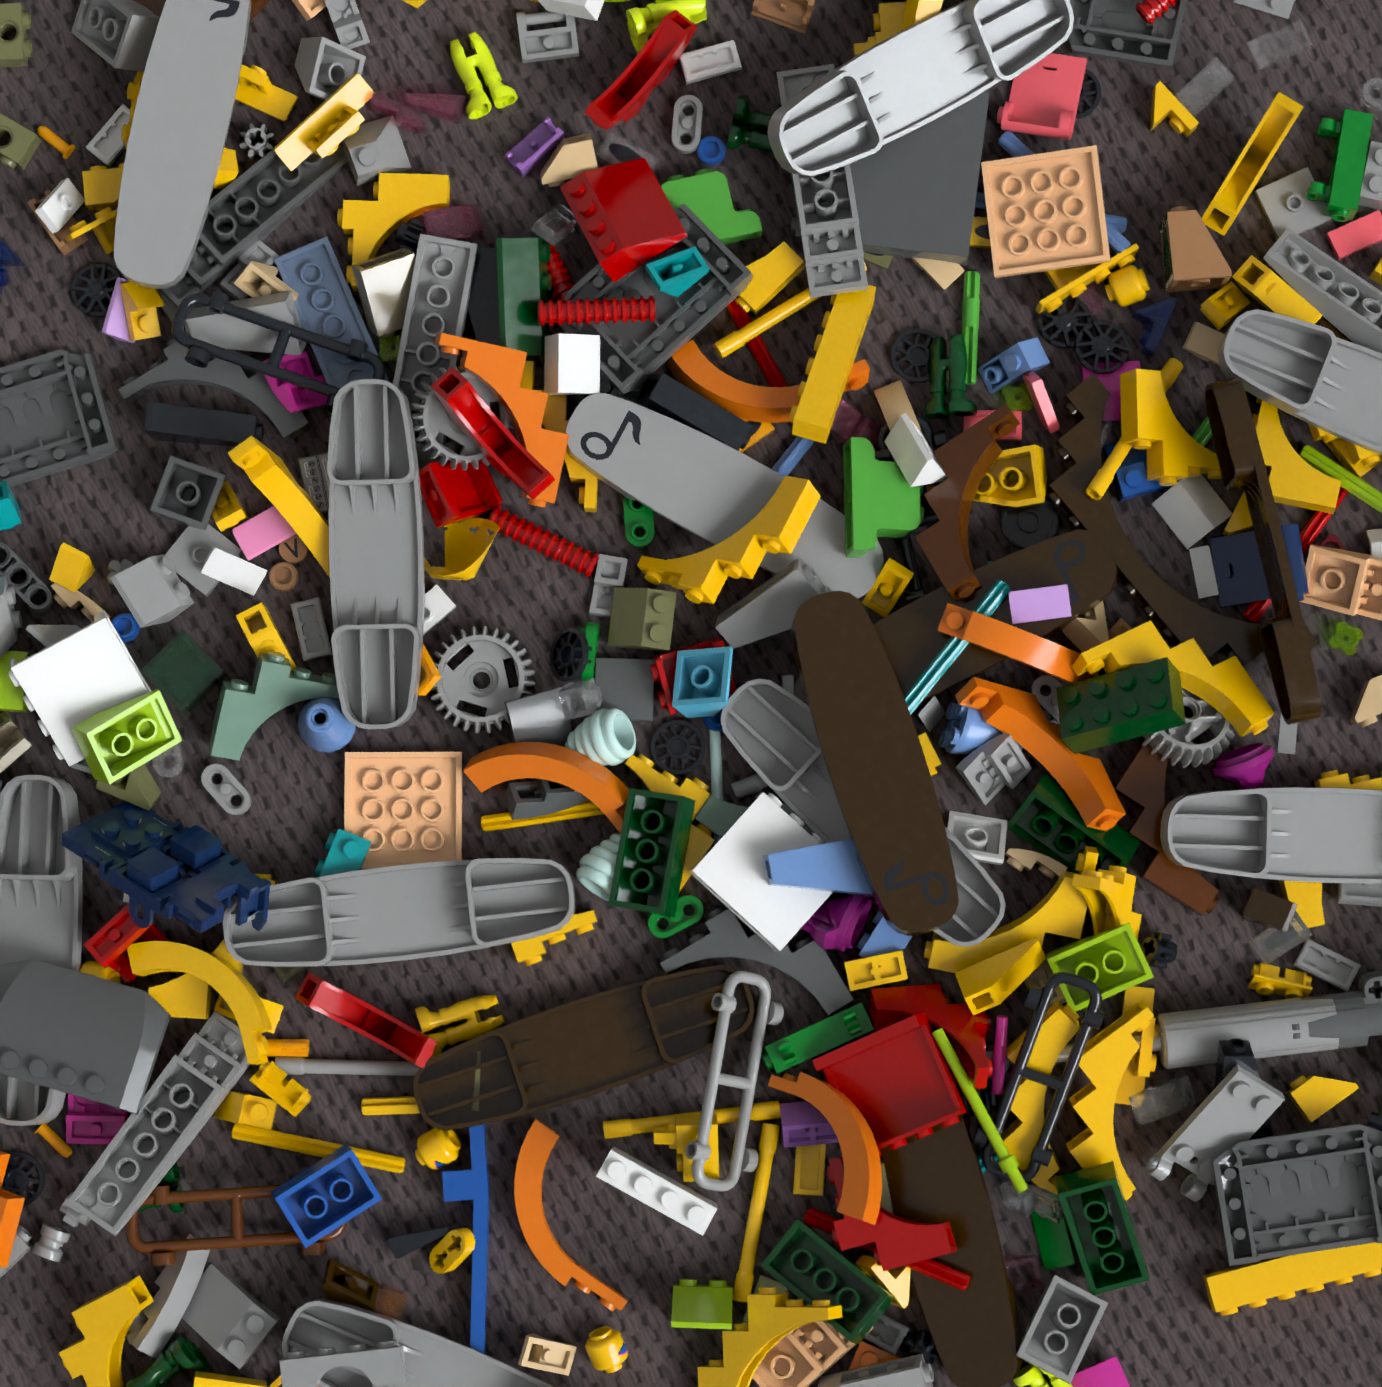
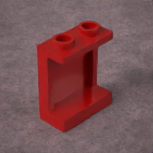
(457, 493)
(665, 667)
(113, 939)

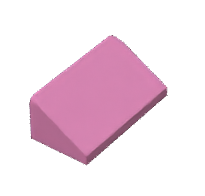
(262, 532)

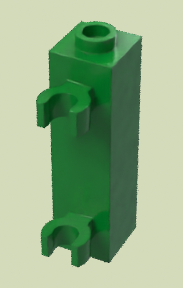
(1347, 166)
(817, 1038)

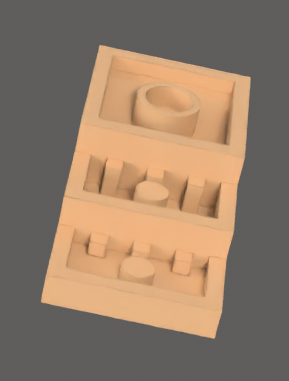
(1344, 581)
(802, 1356)

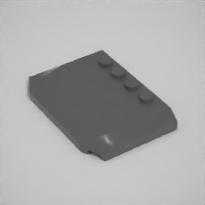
(1119, 34)
(638, 349)
(51, 417)
(78, 1033)
(1300, 1192)

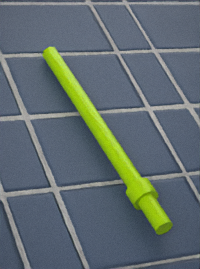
(1007, 1162)

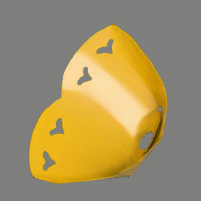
(464, 549)

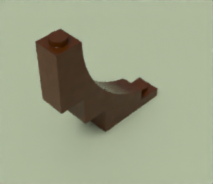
(965, 464)
(1145, 787)

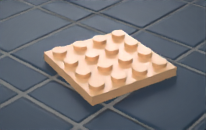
(1045, 211)
(405, 805)

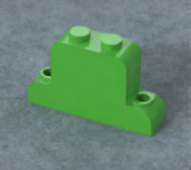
(711, 202)
(875, 499)

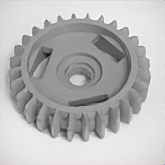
(434, 418)
(486, 658)
(1177, 741)

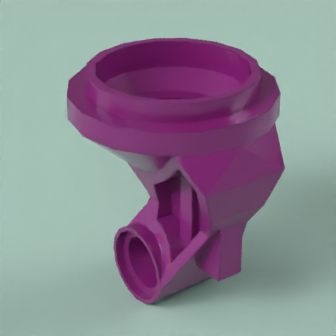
(1244, 765)
(839, 922)

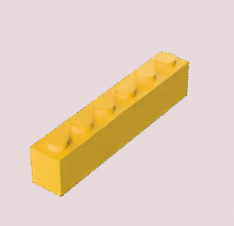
(832, 364)
(1286, 1274)

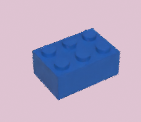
(326, 1195)

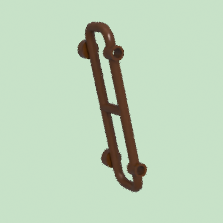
(164, 1251)

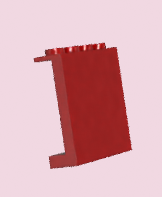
(896, 1081)

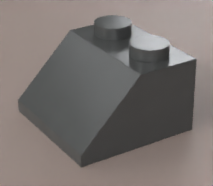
(187, 493)

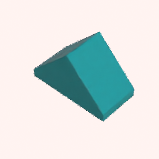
(678, 271)

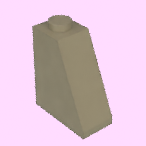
(385, 290)

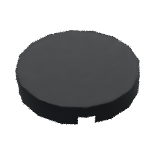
(1026, 529)

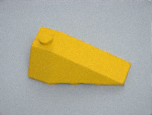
(1014, 478)

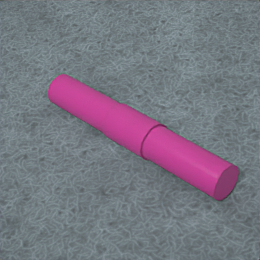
(999, 1055)

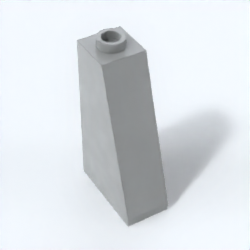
(242, 335)

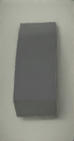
(540, 798)

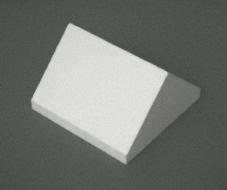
(572, 364)
(913, 454)
(1191, 509)
(980, 835)

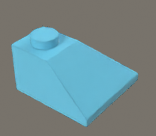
(702, 681)

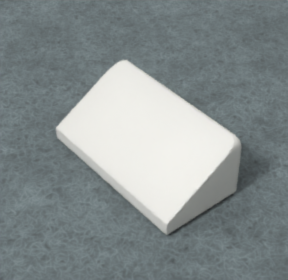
(233, 571)

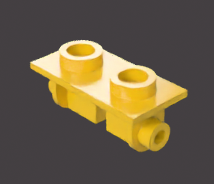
(1267, 981)
(286, 1093)

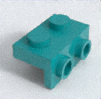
(345, 854)

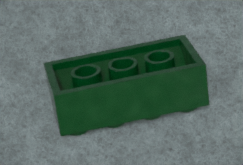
(521, 285)
(1057, 830)
(651, 852)

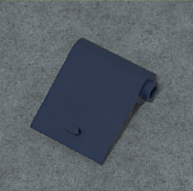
(1248, 577)

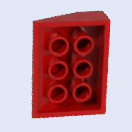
(623, 215)

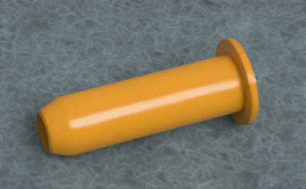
(56, 141)
(54, 1140)

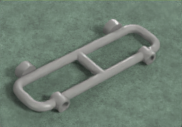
(767, 1013)

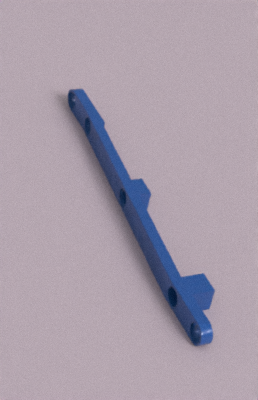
(474, 1185)

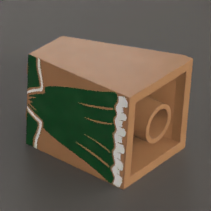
(1190, 253)

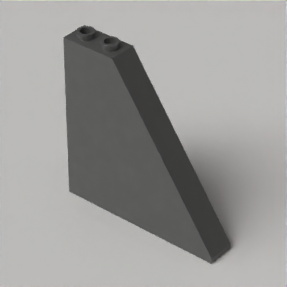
(922, 188)

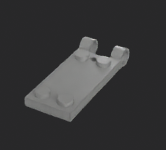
(1225, 1117)

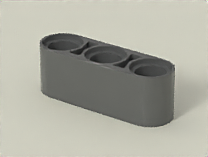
(30, 587)

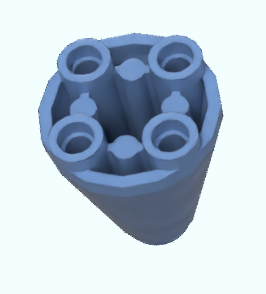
(966, 730)
(331, 734)

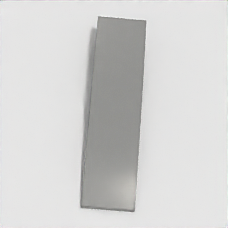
(826, 212)
(1330, 288)
(434, 305)
(166, 1125)

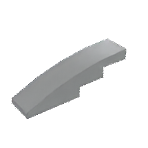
(176, 1290)

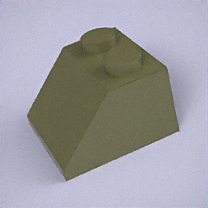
(641, 619)

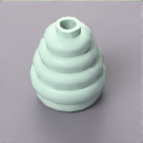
(604, 737)
(598, 867)

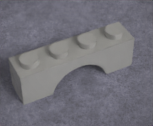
(381, 1364)

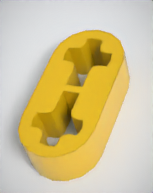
(448, 1246)

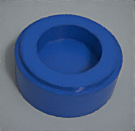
(711, 150)

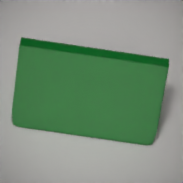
(1053, 1242)

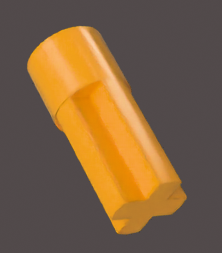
(288, 1047)

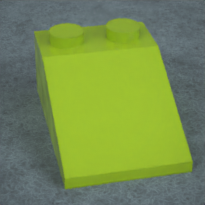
(126, 736)
(1106, 958)
(702, 1305)

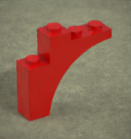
(648, 70)
(489, 434)
(366, 1019)
(962, 1029)
(896, 1238)

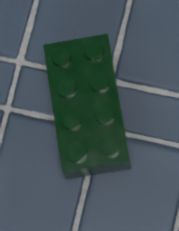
(1120, 705)
(1102, 1228)
(818, 1270)

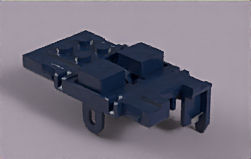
(152, 860)

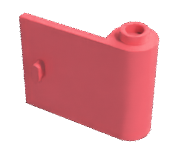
(1045, 98)

